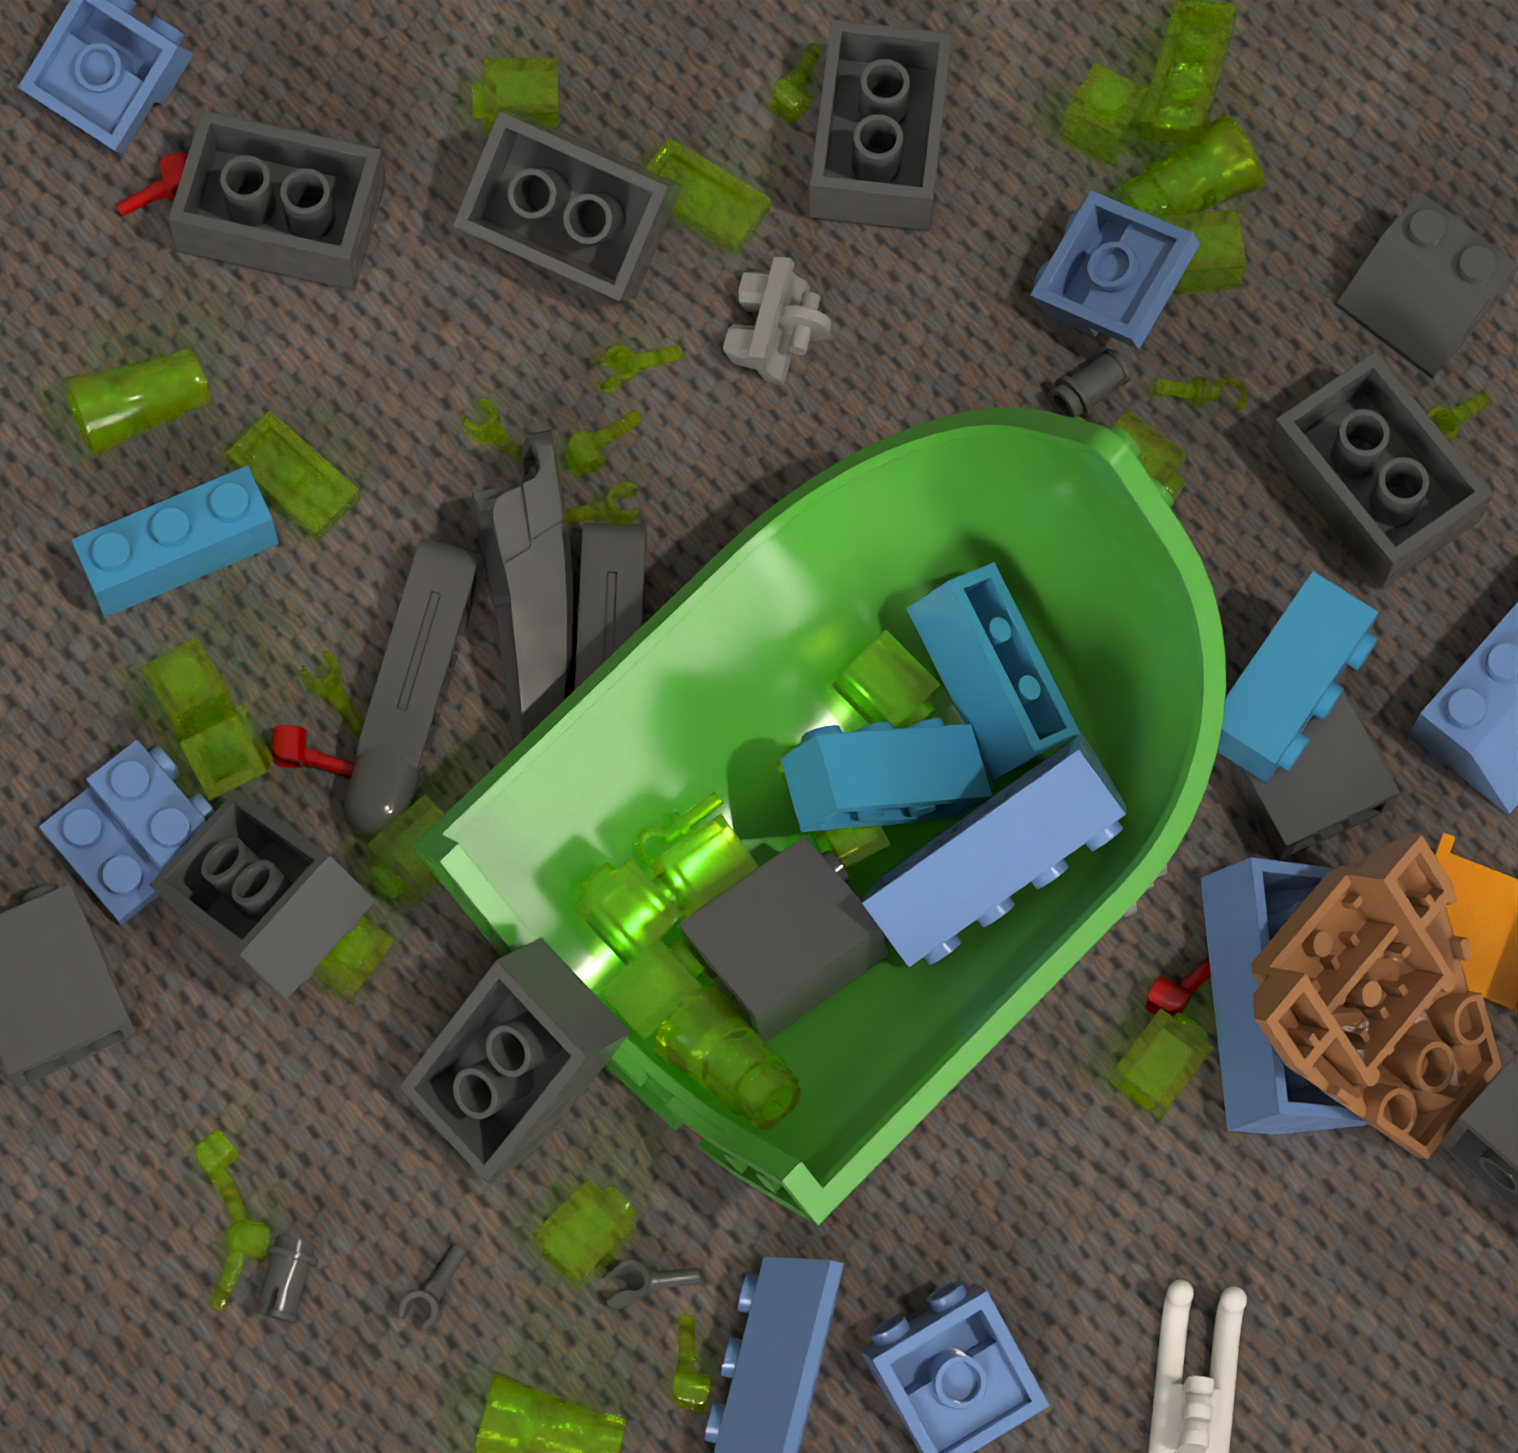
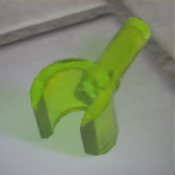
(789, 97)
(630, 363)
(1450, 420)
(492, 431)
(585, 447)
(606, 508)
(331, 688)
(214, 1156)
(243, 1241)
(689, 1386)

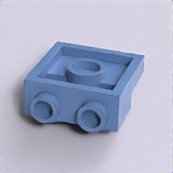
(107, 68)
(1113, 270)
(127, 828)
(954, 1372)

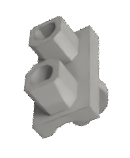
(784, 323)

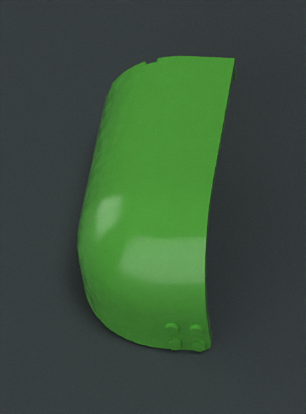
(750, 666)

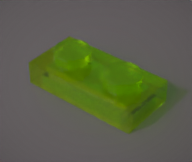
(711, 197)
(294, 475)

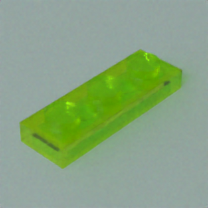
(1188, 71)

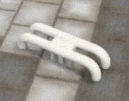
(1200, 1411)

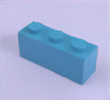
(176, 541)
(993, 670)
(1295, 677)
(885, 775)

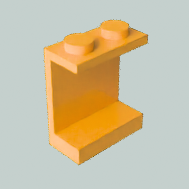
(1489, 920)

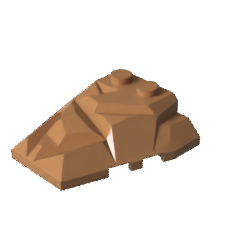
(1375, 999)

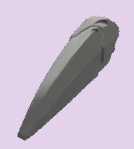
(530, 583)

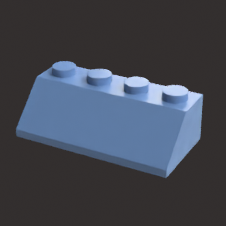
(1476, 718)
(996, 852)
(1242, 914)
(777, 1358)

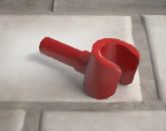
(171, 171)
(291, 751)
(1175, 997)

